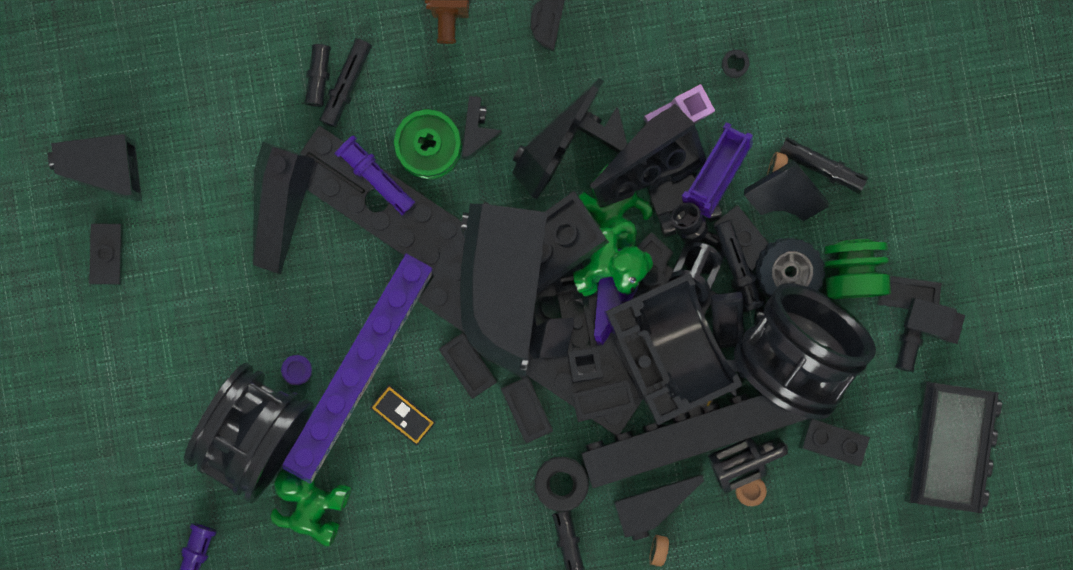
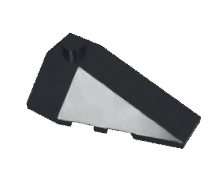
(545, 151)
(660, 151)
(278, 194)

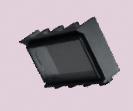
(954, 447)

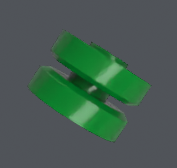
(423, 127)

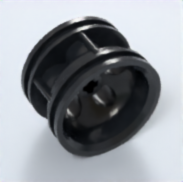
(804, 351)
(247, 433)

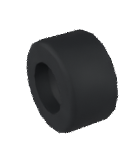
(579, 489)

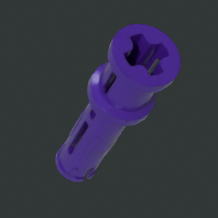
(365, 165)
(197, 547)

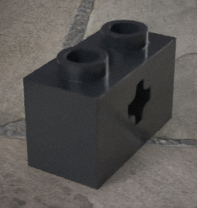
(834, 442)

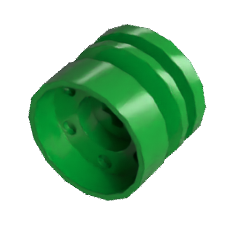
(857, 269)

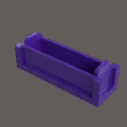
(719, 170)

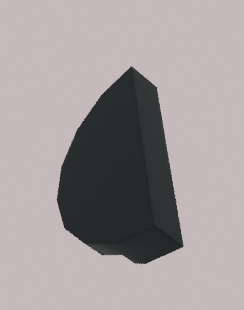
(546, 22)

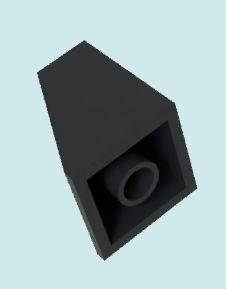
(99, 163)

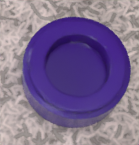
(296, 370)

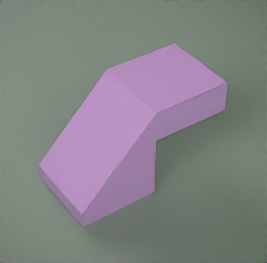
(693, 103)

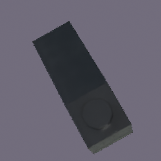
(648, 509)

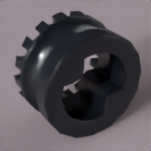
(732, 73)

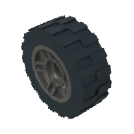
(785, 253)

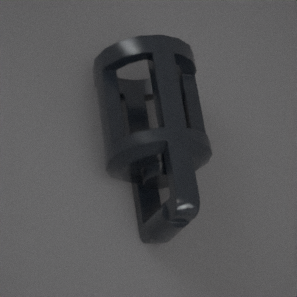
(700, 259)
(753, 458)

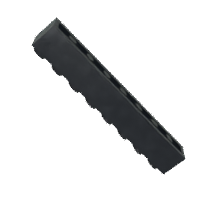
(683, 438)

